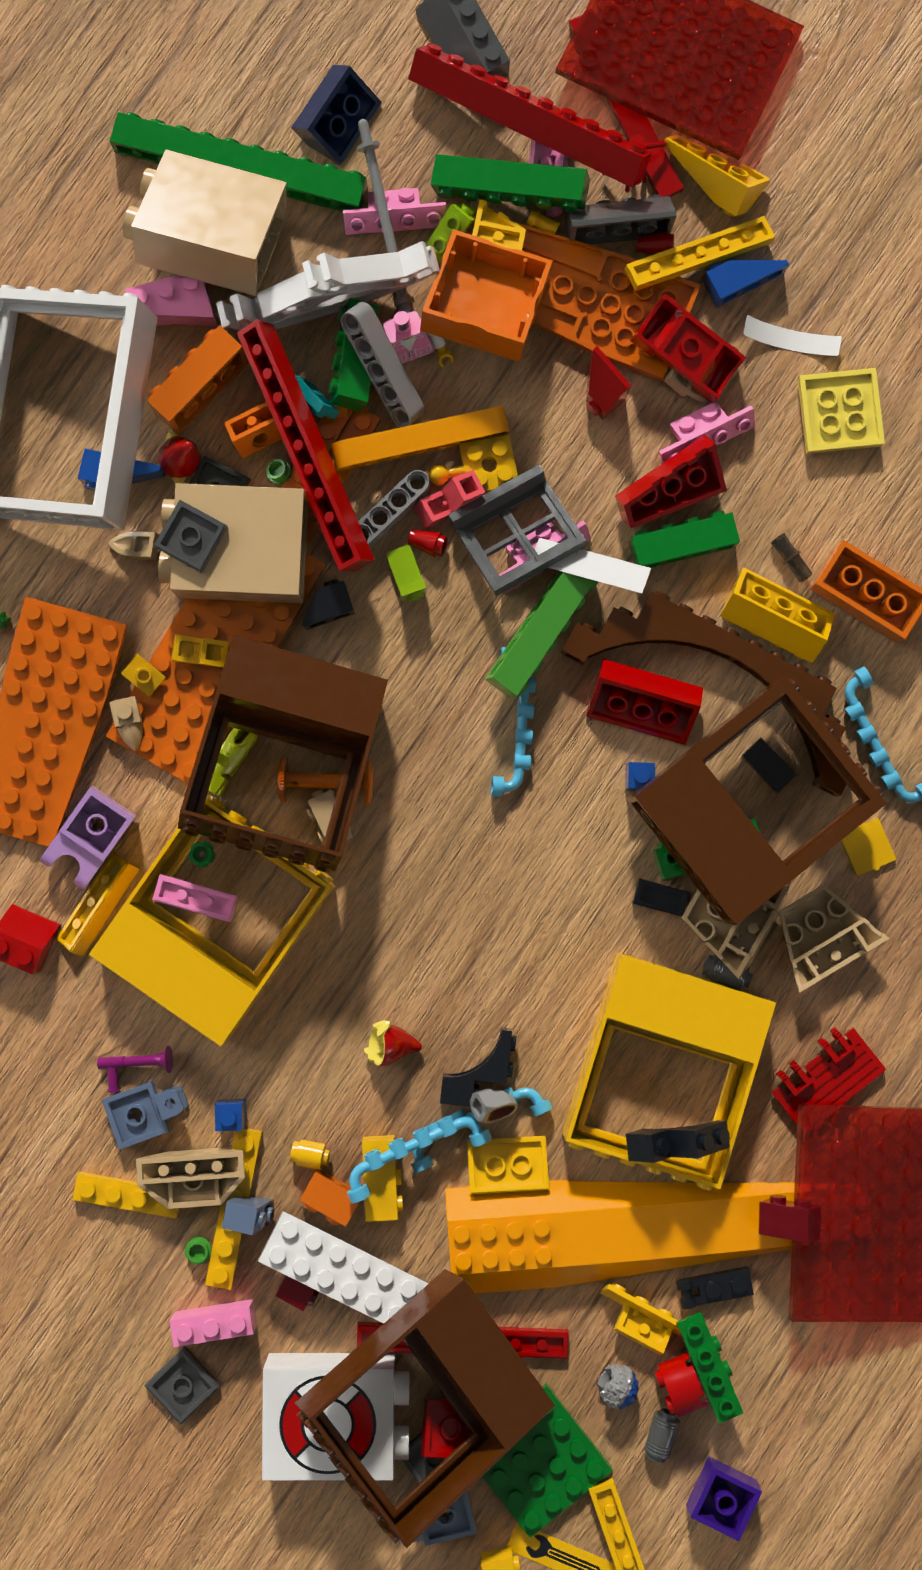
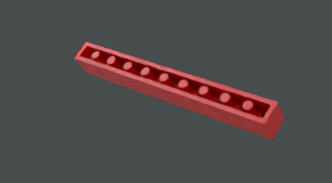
(530, 115)
(305, 446)

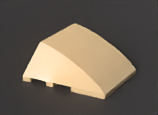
(824, 935)
(733, 943)

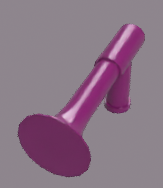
(162, 1059)

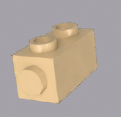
(321, 810)

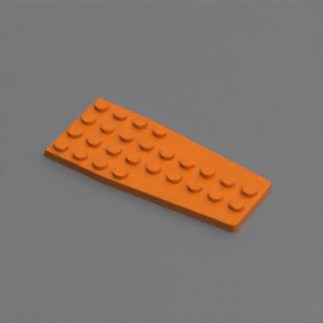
(594, 301)
(50, 712)

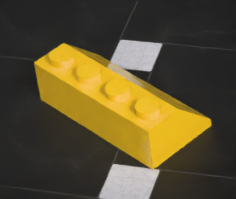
(778, 615)

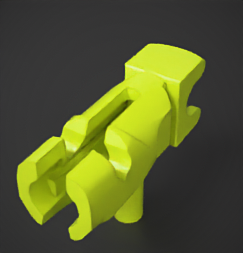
(230, 759)

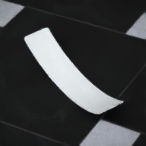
(792, 339)

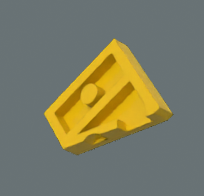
(498, 228)

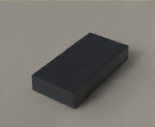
(768, 765)
(660, 897)

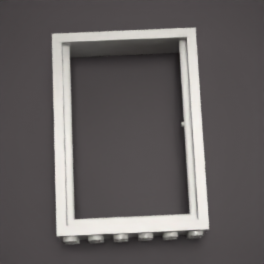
(124, 407)

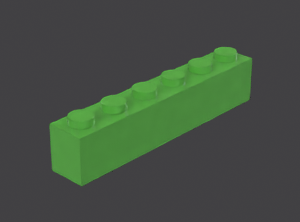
(538, 633)

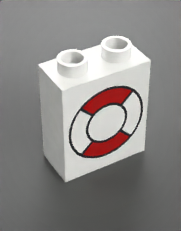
(361, 1416)

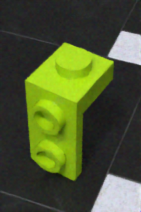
(457, 217)
(406, 573)

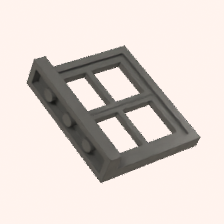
(500, 503)

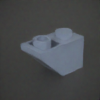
(248, 1214)

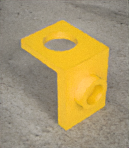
(142, 674)

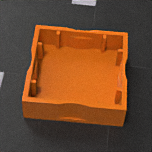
(485, 295)

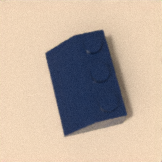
(334, 111)

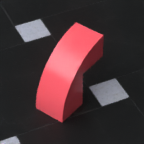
(453, 496)

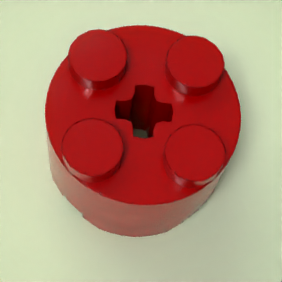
(681, 1385)

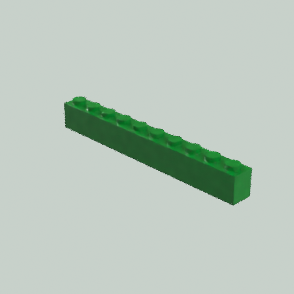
(303, 178)

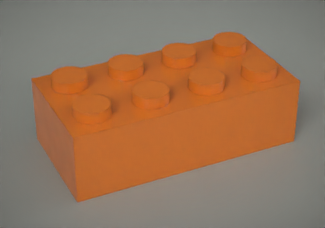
(198, 379)
(869, 591)

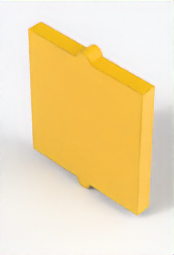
(868, 847)

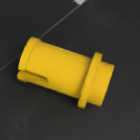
(542, 222)

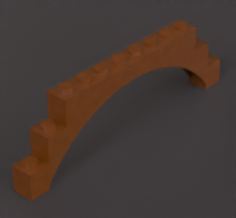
(675, 624)

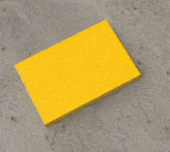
(508, 1165)

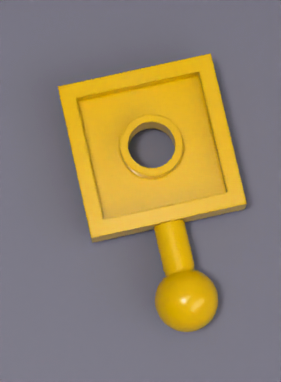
(473, 454)

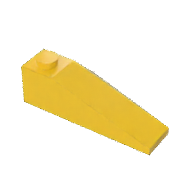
(725, 184)

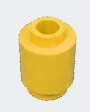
(309, 1154)

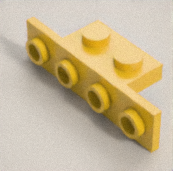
(641, 1321)

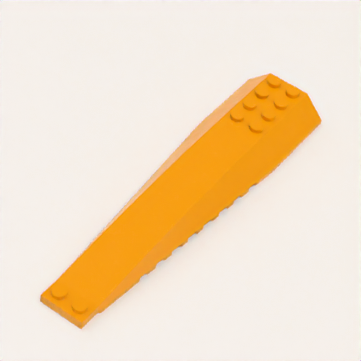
(602, 1231)

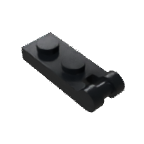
(715, 1287)

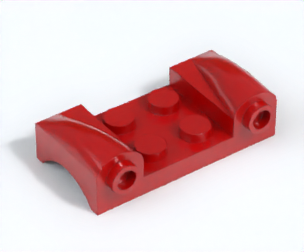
(688, 347)

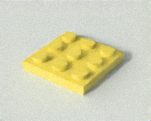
(841, 410)

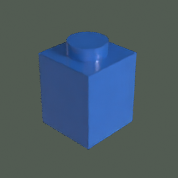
(638, 774)
(230, 1115)

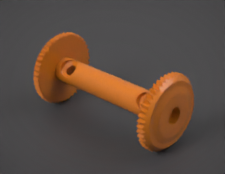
(319, 780)

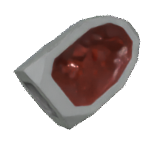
(492, 1105)

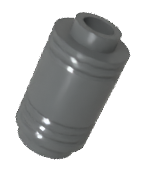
(719, 972)
(661, 1436)

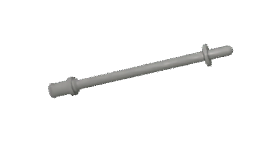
(404, 300)

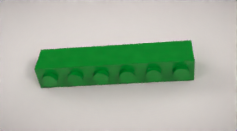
(510, 182)

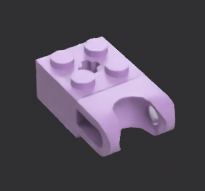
(83, 840)

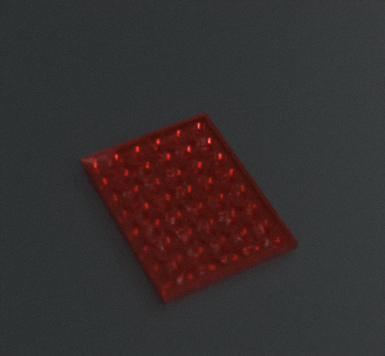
(684, 62)
(868, 1181)

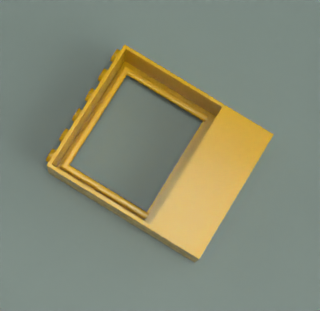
(182, 964)
(684, 1015)

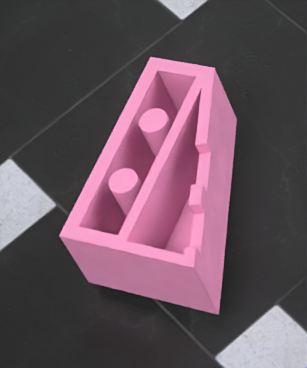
(177, 301)

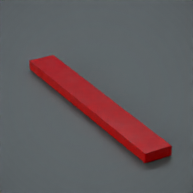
(659, 168)
(526, 1341)

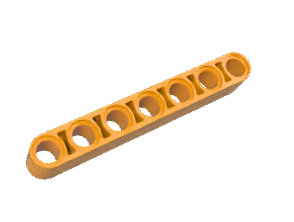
(419, 438)

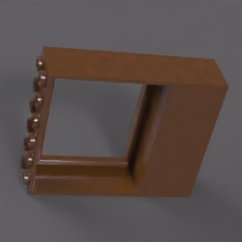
(298, 704)
(715, 837)
(472, 1370)

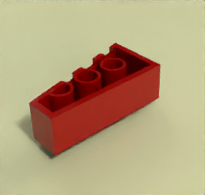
(673, 485)

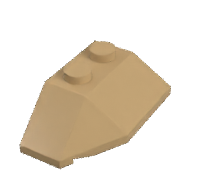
(191, 1176)

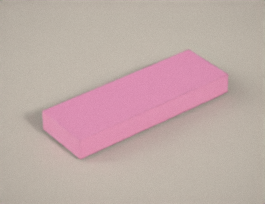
(195, 898)

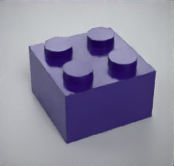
(723, 1498)

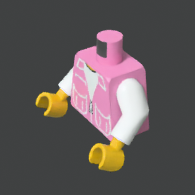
(410, 341)

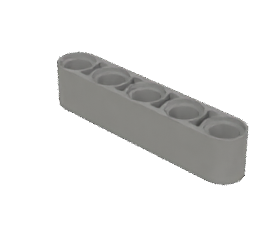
(382, 364)
(393, 513)

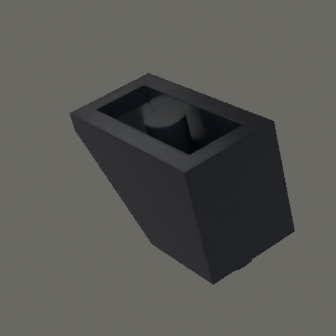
(329, 605)

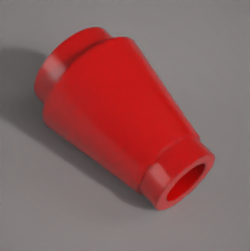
(655, 243)
(429, 542)

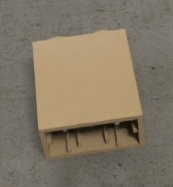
(207, 221)
(259, 553)

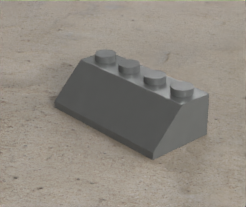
(464, 31)
(620, 220)

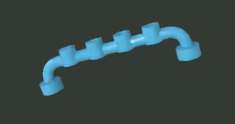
(867, 734)
(522, 738)
(540, 1106)
(399, 1149)

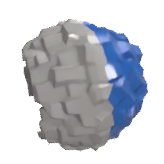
(618, 1386)

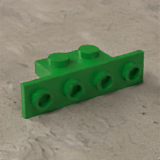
(709, 1366)

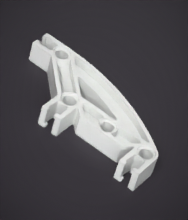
(329, 286)

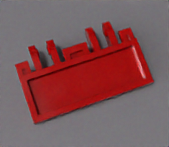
(831, 1080)

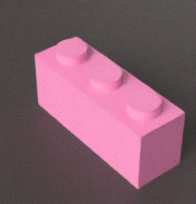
(213, 1323)

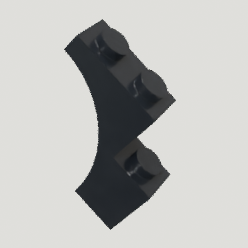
(459, 1087)
(679, 1142)

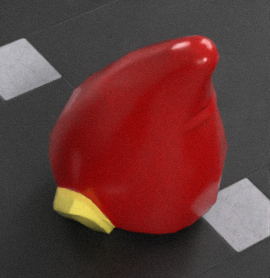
(178, 457)
(389, 1044)

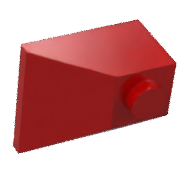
(605, 385)

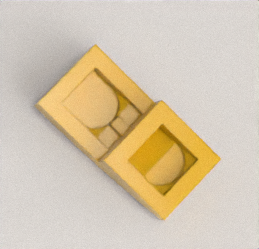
(199, 651)

